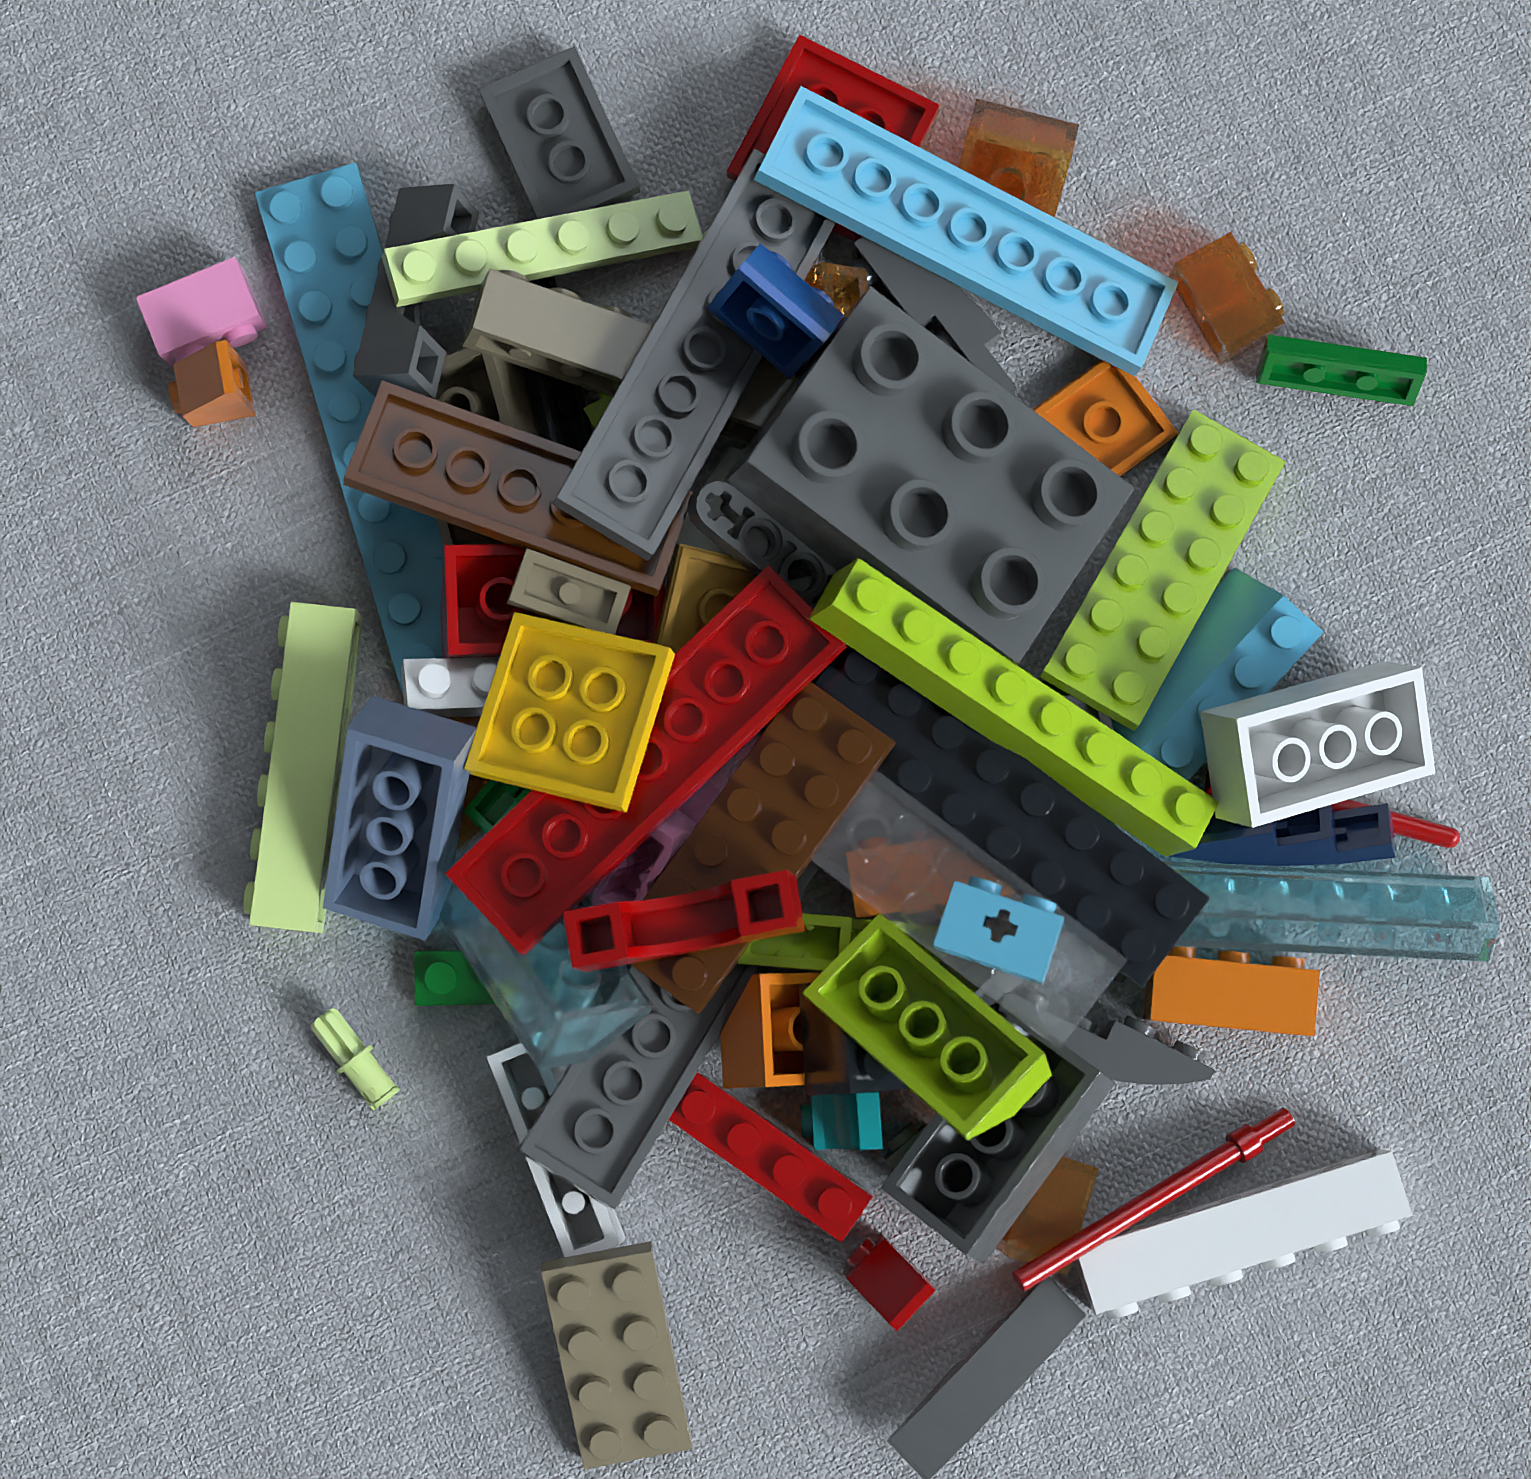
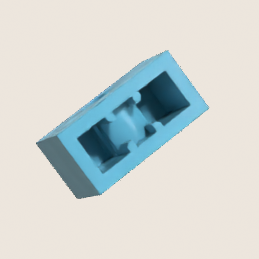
(966, 937)

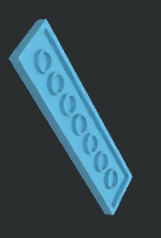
(967, 231)

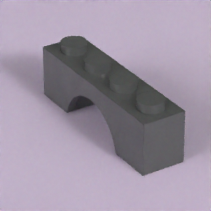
(393, 340)

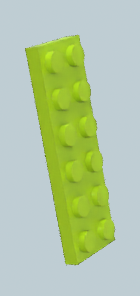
(1163, 570)

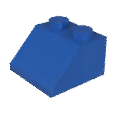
(776, 310)

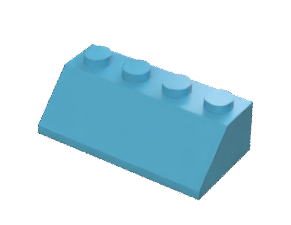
(1232, 654)

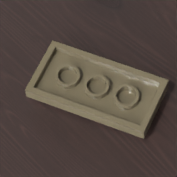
(616, 1355)

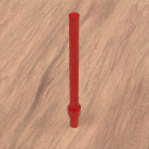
(1240, 1146)

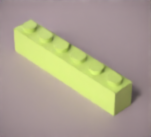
(304, 768)

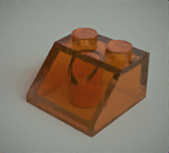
(1019, 152)

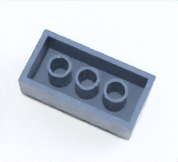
(397, 816)

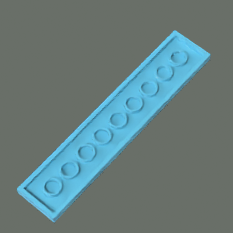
(328, 272)

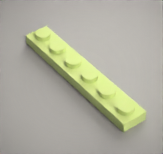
(542, 247)

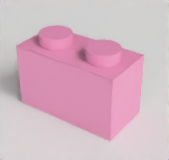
(202, 310)

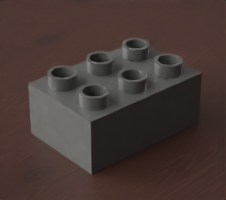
(930, 477)

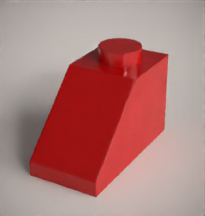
(888, 1280)

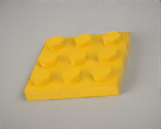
(570, 711)

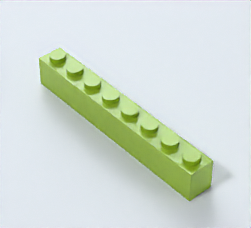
(1013, 708)

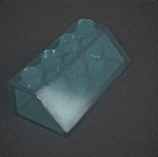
(551, 1007)

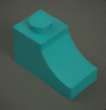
(843, 1121)

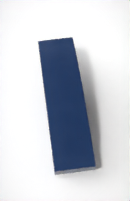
(1301, 839)

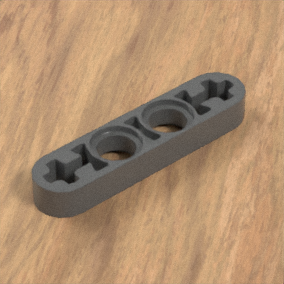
(783, 544)

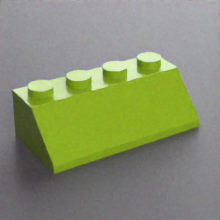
(929, 1029)

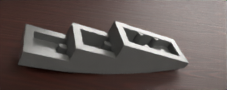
(986, 1378)

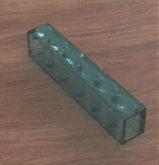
(1342, 911)

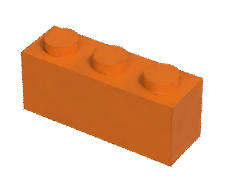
(1233, 992)

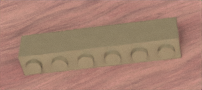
(588, 344)

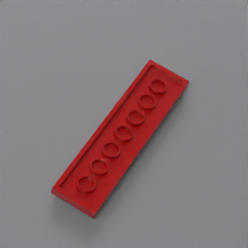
(713, 703)

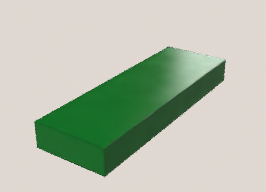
(1341, 370)

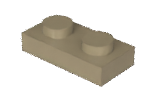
(568, 593)

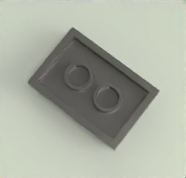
(559, 137)

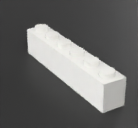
(1244, 1231)

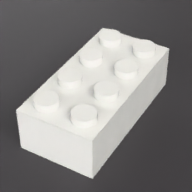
(1317, 743)

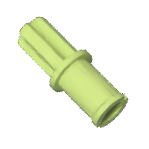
(354, 1058)

